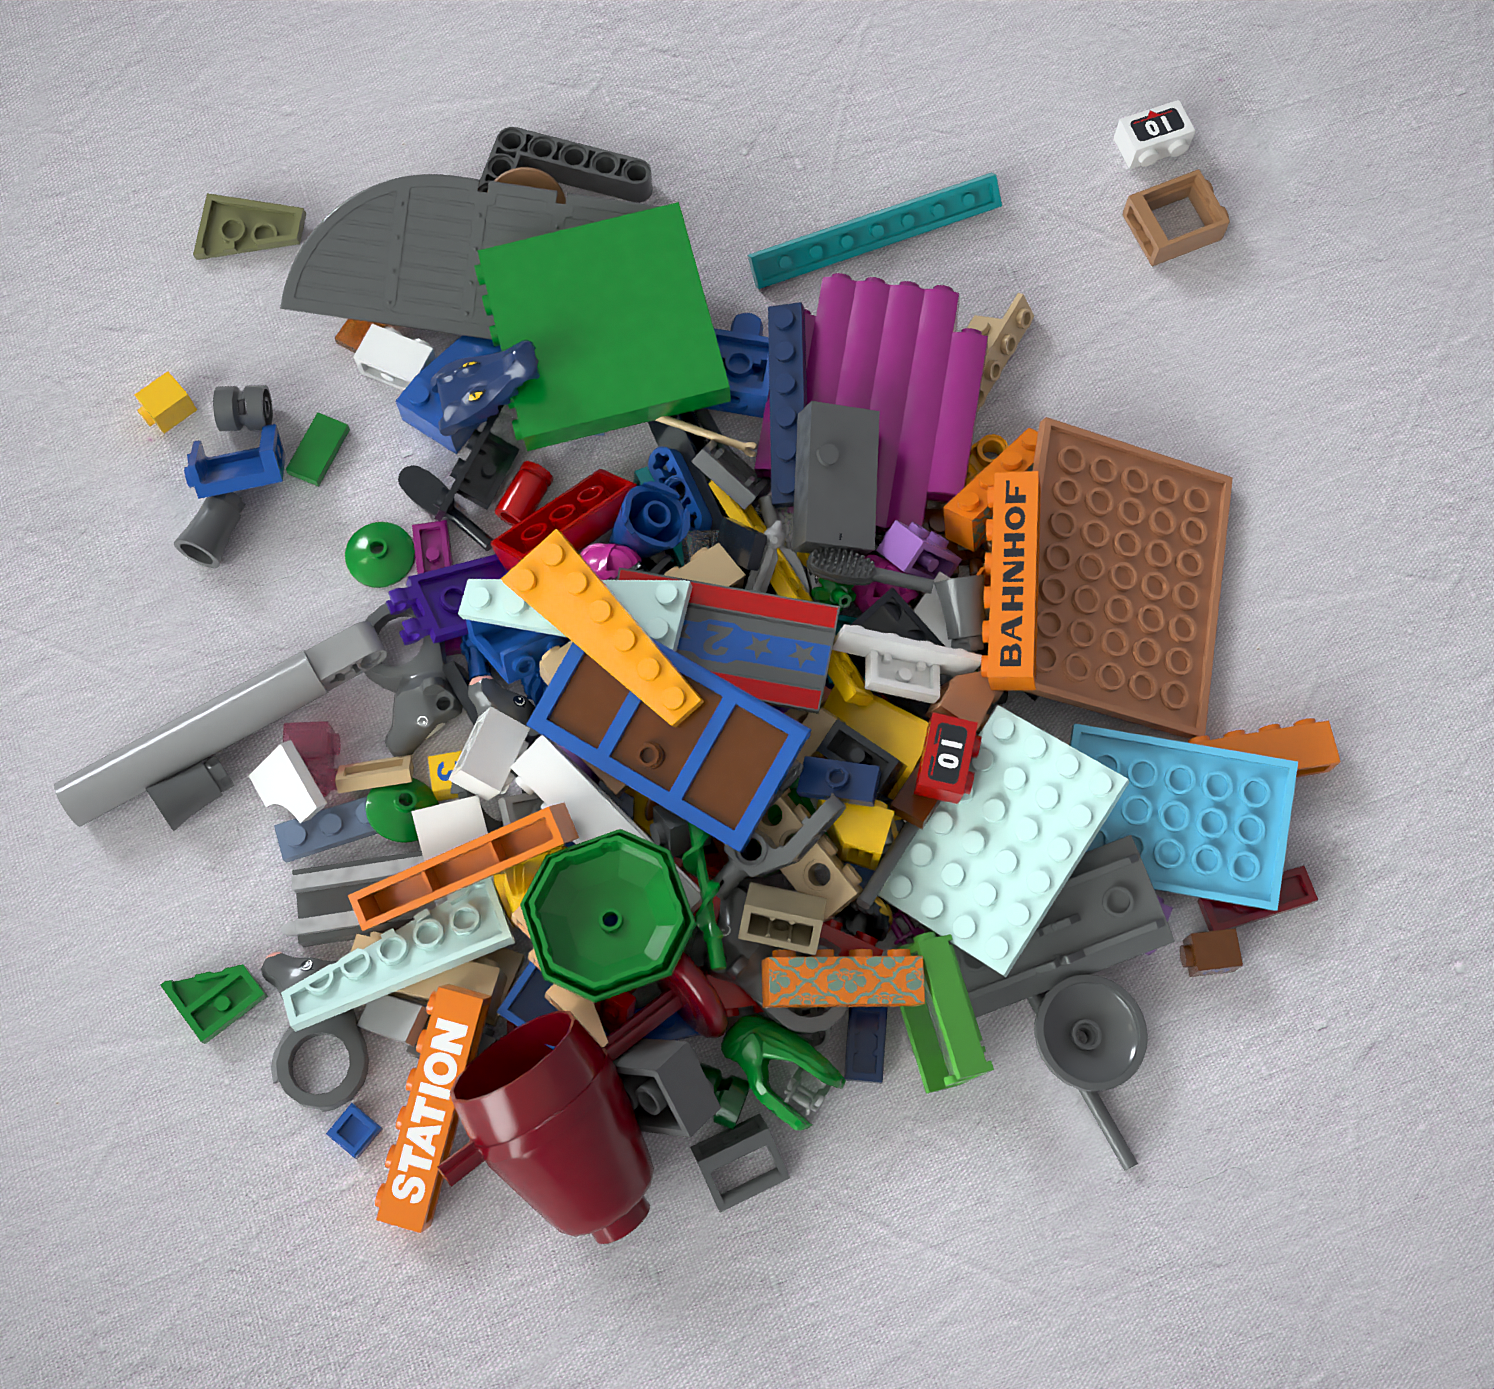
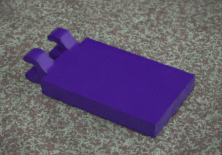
(437, 599)

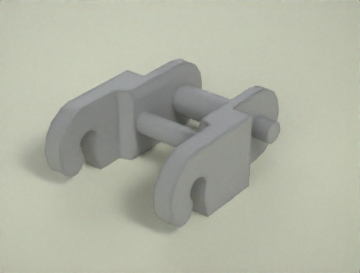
(817, 1097)

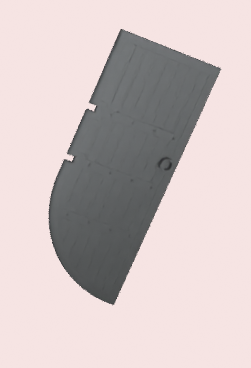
(412, 244)

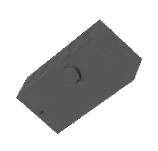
(835, 479)

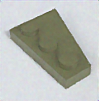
(246, 226)

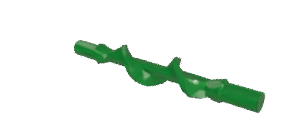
(695, 864)

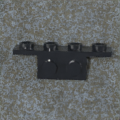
(482, 471)

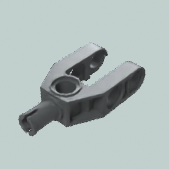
(776, 857)

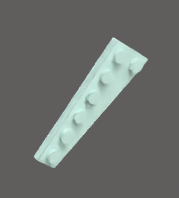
(434, 942)

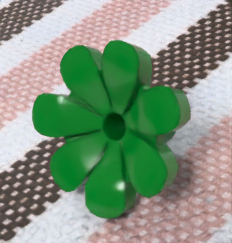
(834, 593)

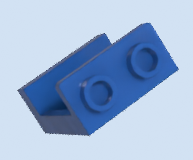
(238, 469)
(512, 650)

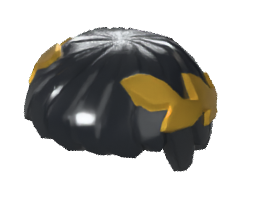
(871, 921)

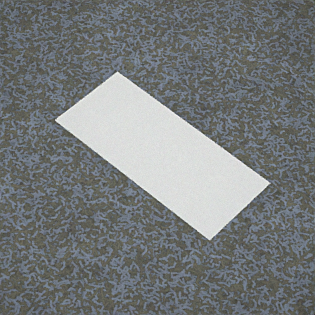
(449, 826)

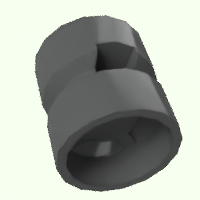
(231, 410)

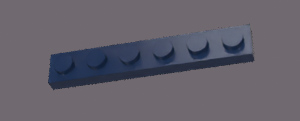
(787, 395)

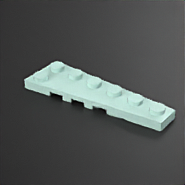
(654, 604)

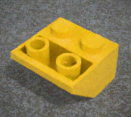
(861, 833)

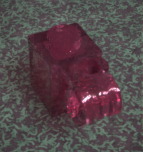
(317, 747)

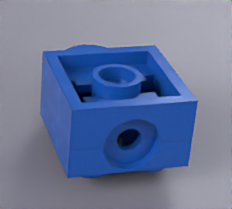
(746, 365)

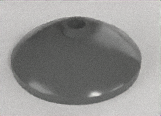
(1112, 1028)

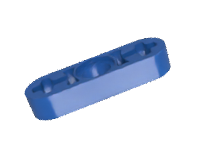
(692, 499)

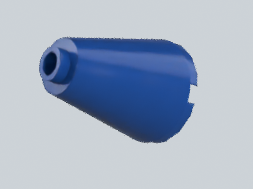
(651, 520)

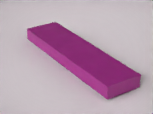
(432, 553)

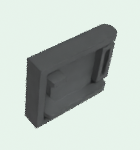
(729, 473)

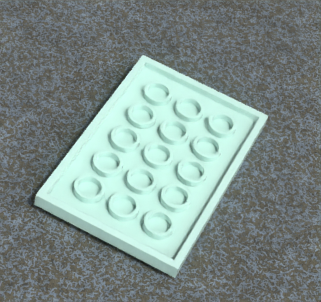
(1009, 845)

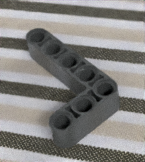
(560, 162)

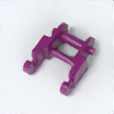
(901, 938)

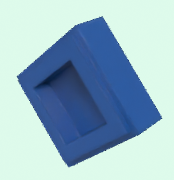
(354, 1131)

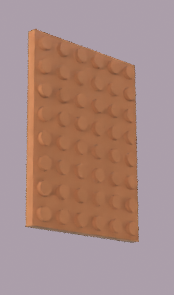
(1128, 579)

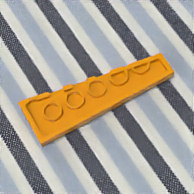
(584, 609)

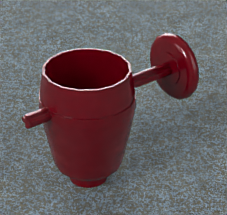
(561, 1116)

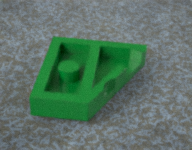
(214, 999)

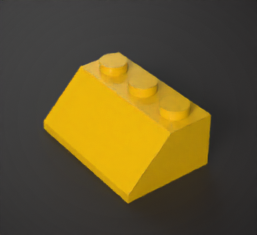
(887, 727)

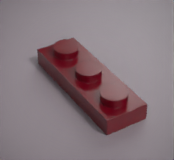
(1295, 892)

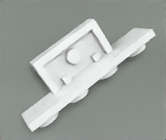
(902, 664)

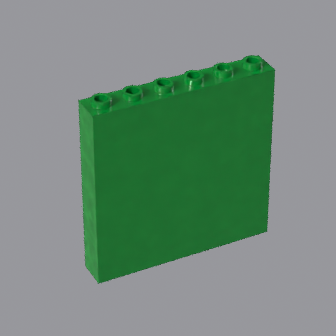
(611, 322)

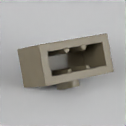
(782, 918)

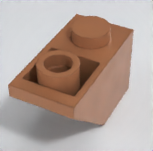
(966, 698)

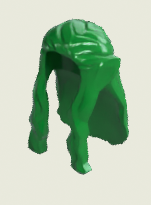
(756, 1041)

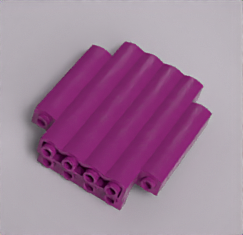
(902, 357)

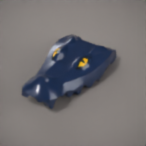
(477, 385)

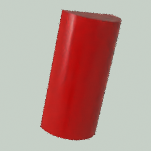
(579, 513)

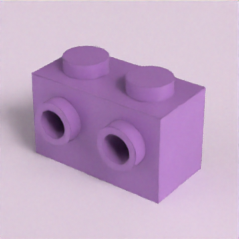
(918, 551)

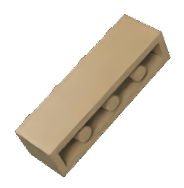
(478, 976)

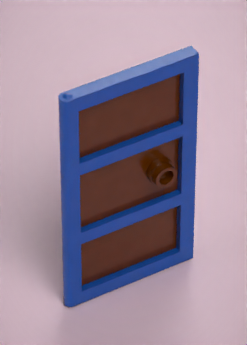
(710, 769)

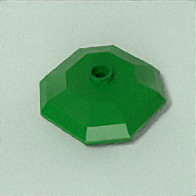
(601, 879)

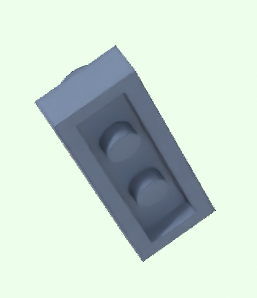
(324, 830)

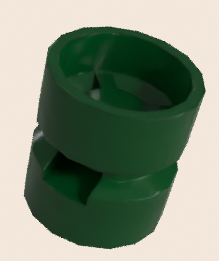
(730, 1093)

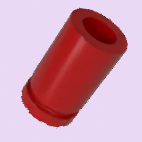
(524, 493)

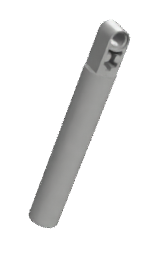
(219, 723)

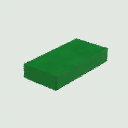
(317, 449)

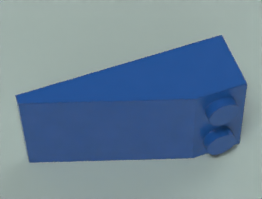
(422, 406)

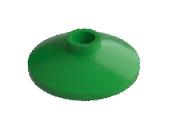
(385, 567)
(392, 818)

